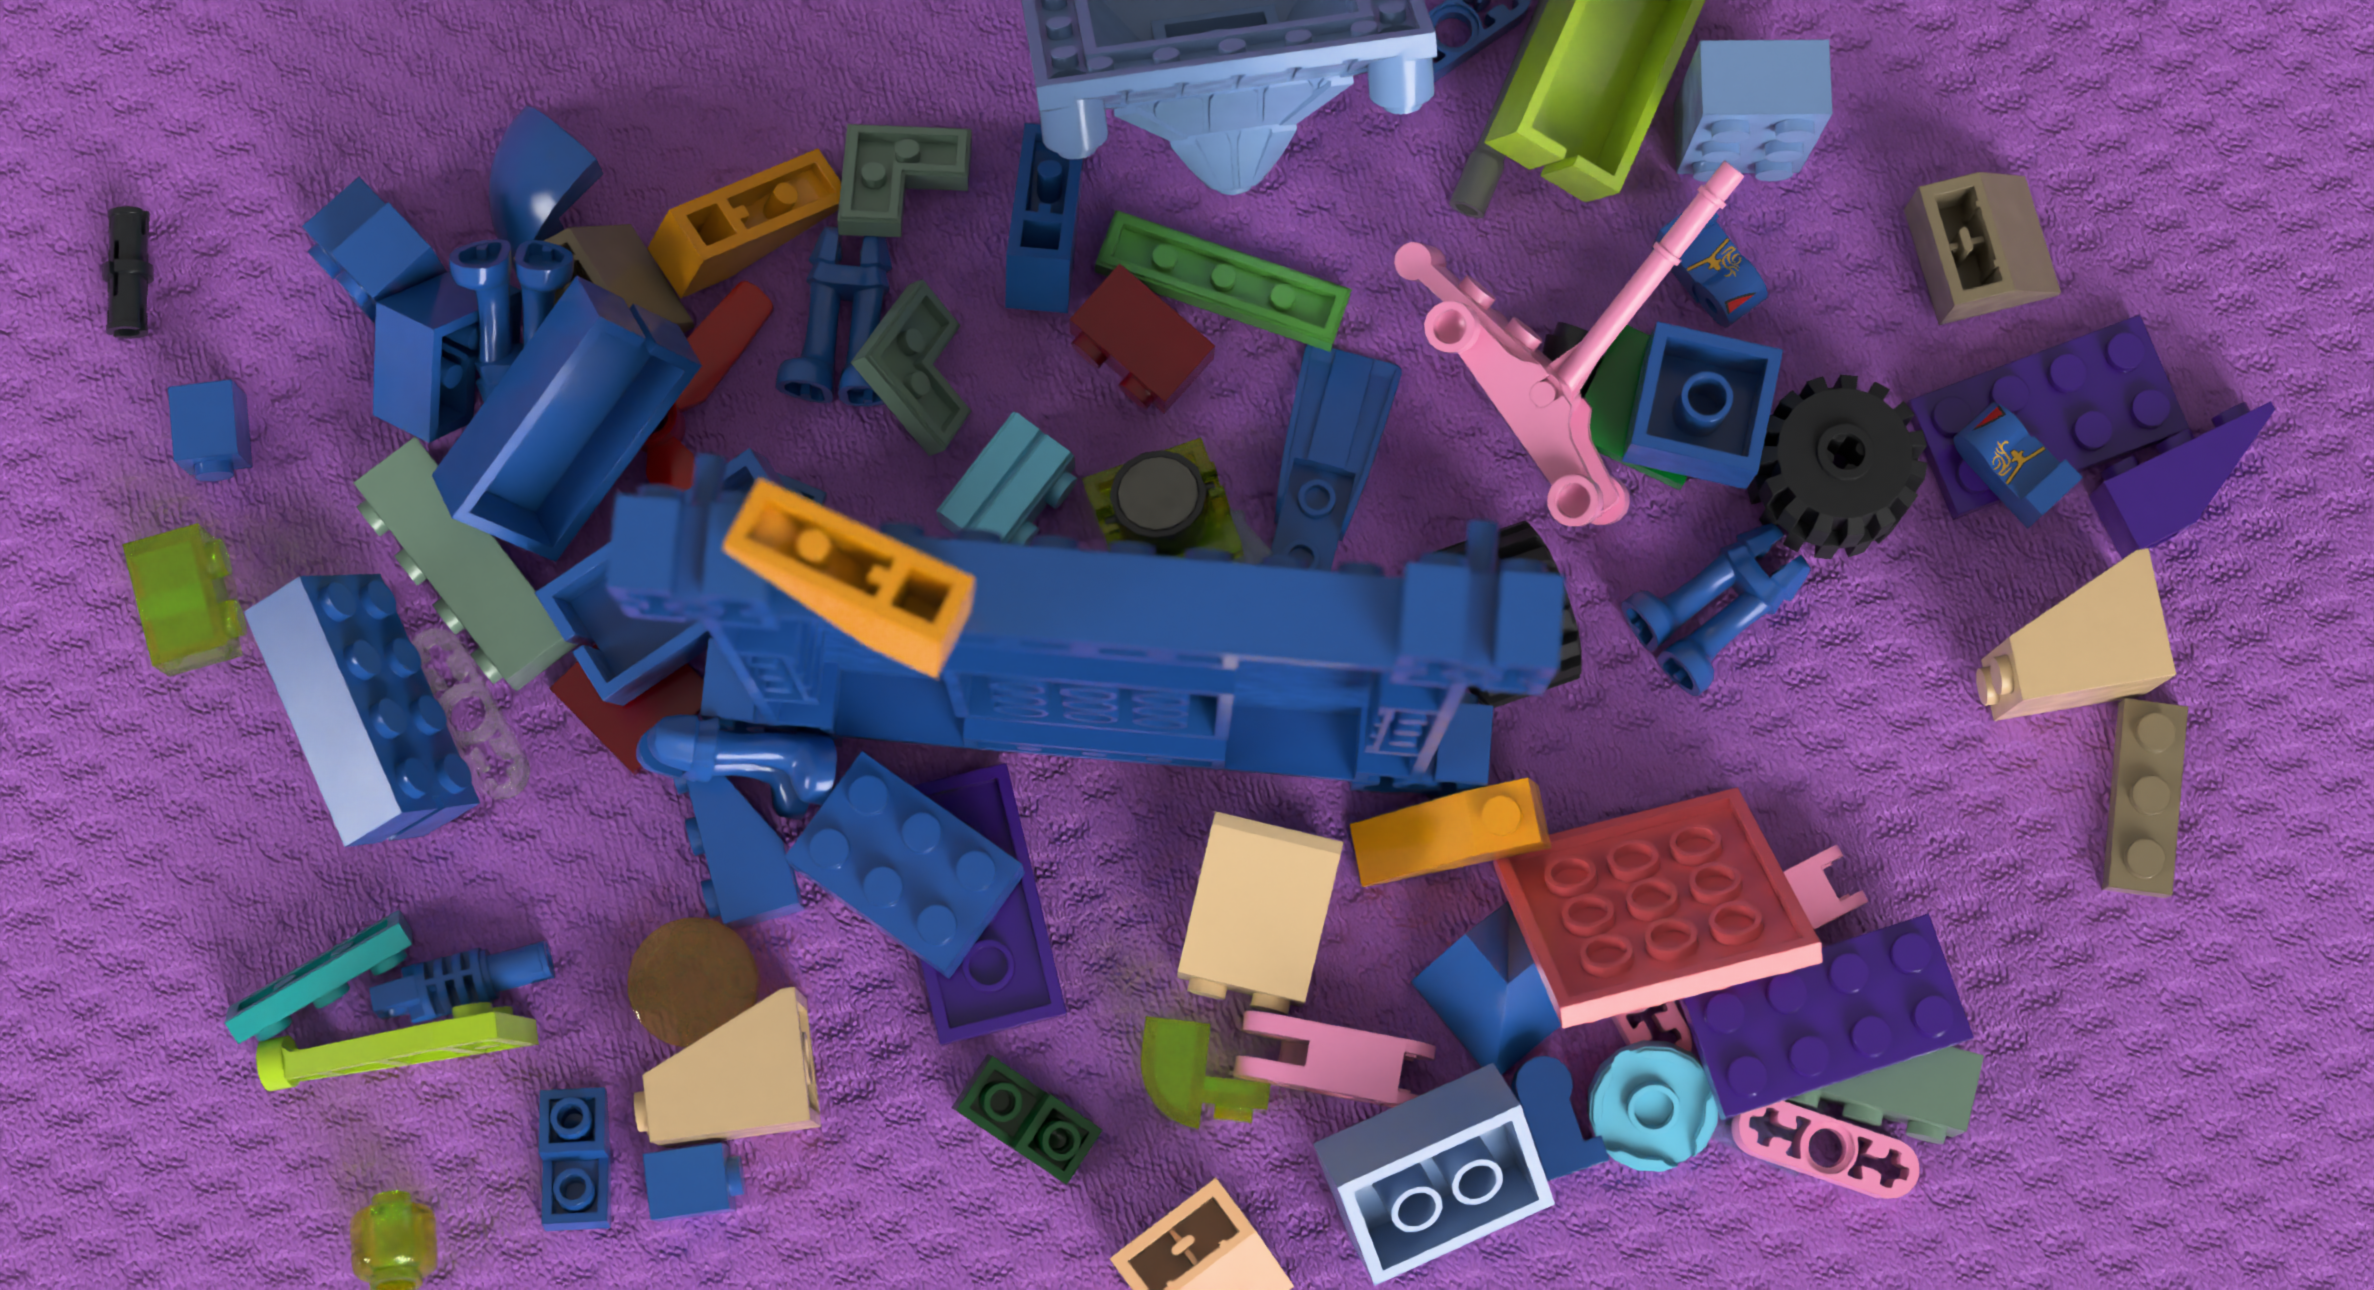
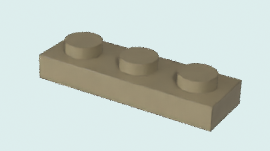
(2145, 798)

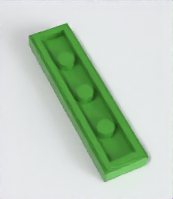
(1225, 280)

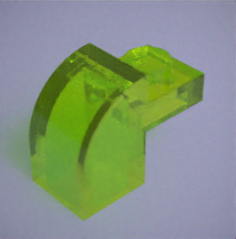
(1176, 1080)

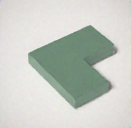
(886, 162)
(901, 369)

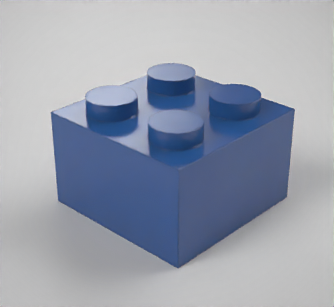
(1702, 405)

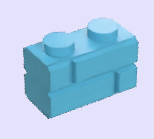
(1011, 483)

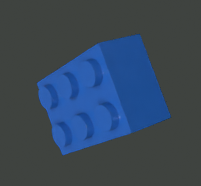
(905, 864)

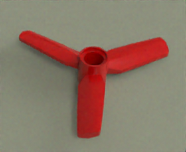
(718, 346)

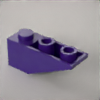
(2169, 493)

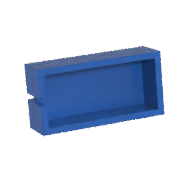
(565, 420)
(633, 650)
(362, 707)

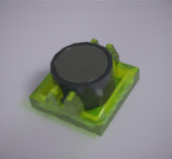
(1164, 502)

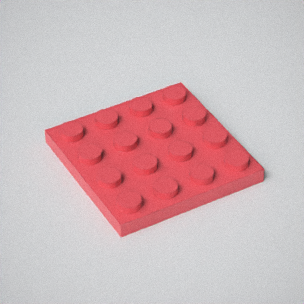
(1656, 908)

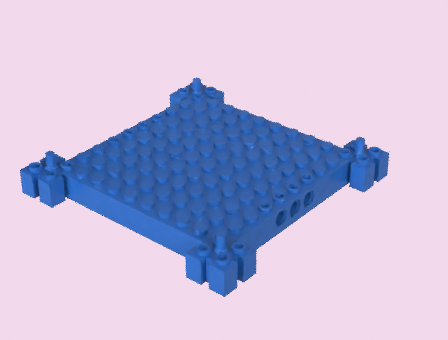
(1121, 650)

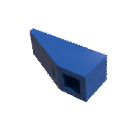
(743, 856)

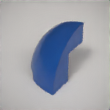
(536, 179)

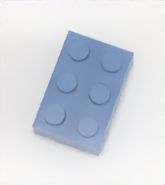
(1752, 107)
(1434, 1173)

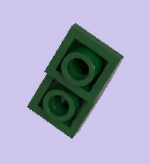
(1027, 1118)

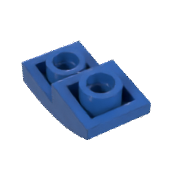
(575, 1159)

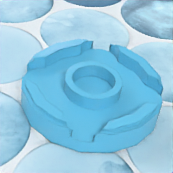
(1652, 1105)

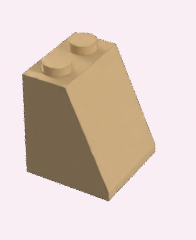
(2086, 649)
(1258, 912)
(737, 1080)

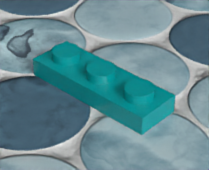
(320, 979)

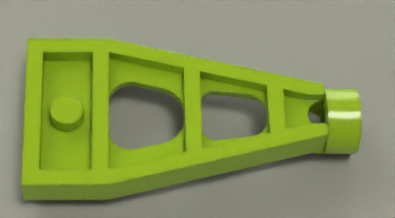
(472, 1031)

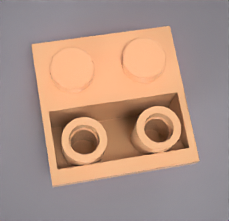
(1201, 1247)

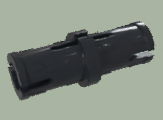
(128, 272)

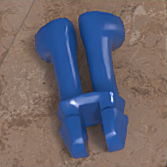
(487, 270)
(813, 373)
(1690, 658)
(795, 765)

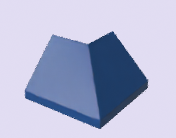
(1490, 992)

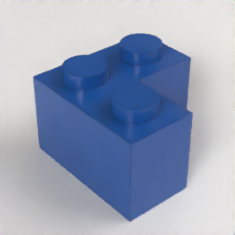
(369, 247)
(428, 356)

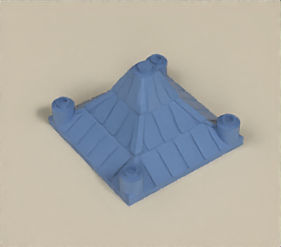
(1219, 73)

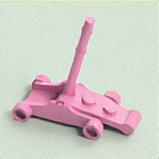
(1544, 396)

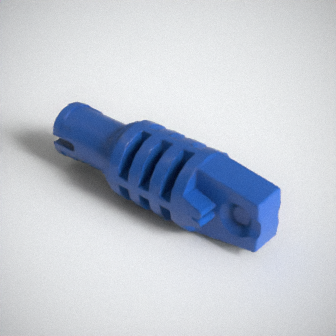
(460, 979)

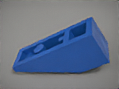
(1042, 227)

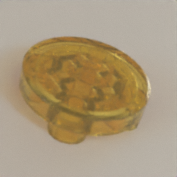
(691, 980)

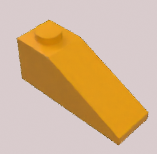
(743, 222)
(854, 576)
(1451, 832)

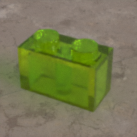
(185, 599)

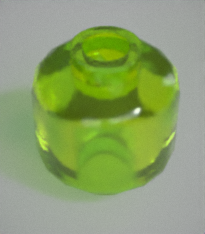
(393, 1242)

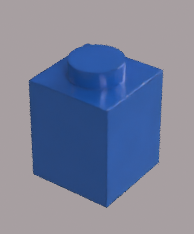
(210, 429)
(692, 1181)

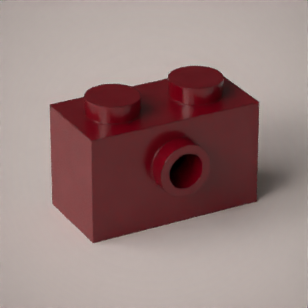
(1140, 340)

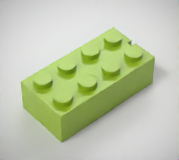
(1591, 89)

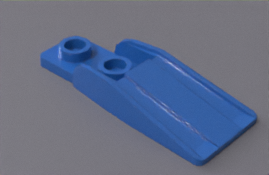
(1330, 450)

